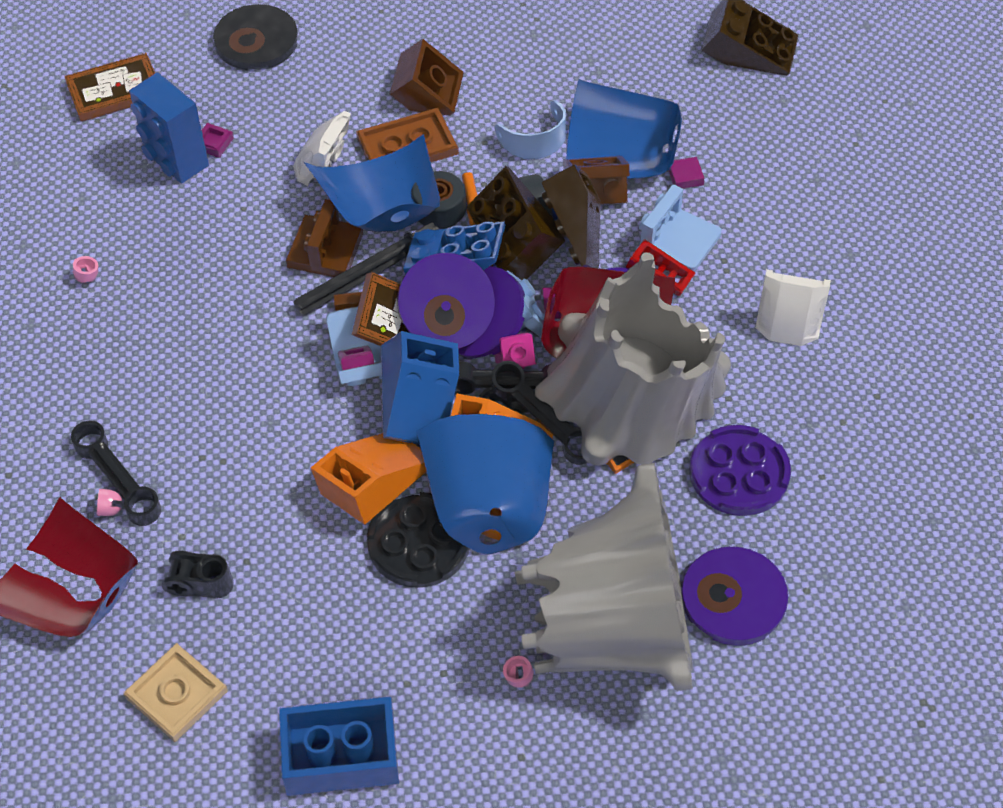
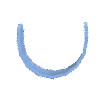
(535, 145)

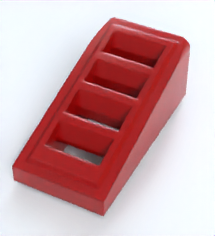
(664, 262)

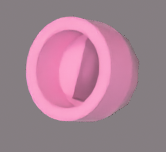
(90, 266)
(105, 502)
(511, 672)

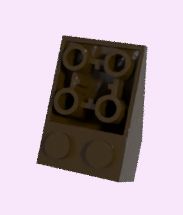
(749, 39)
(578, 212)
(529, 229)

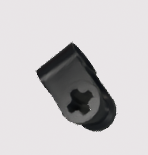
(192, 573)

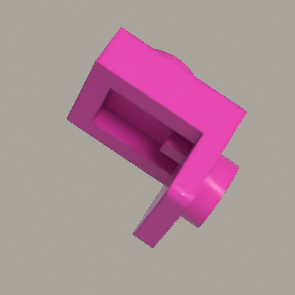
(517, 349)

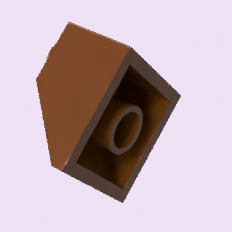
(426, 80)

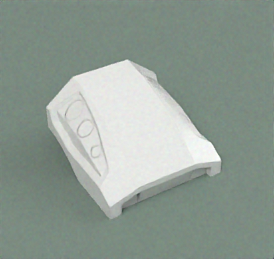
(322, 146)
(791, 308)

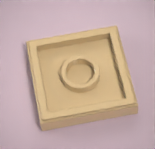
(175, 692)

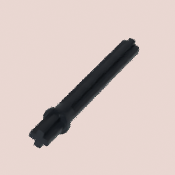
(356, 275)

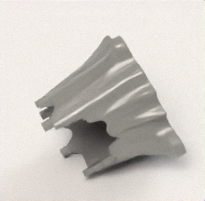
(634, 371)
(614, 593)

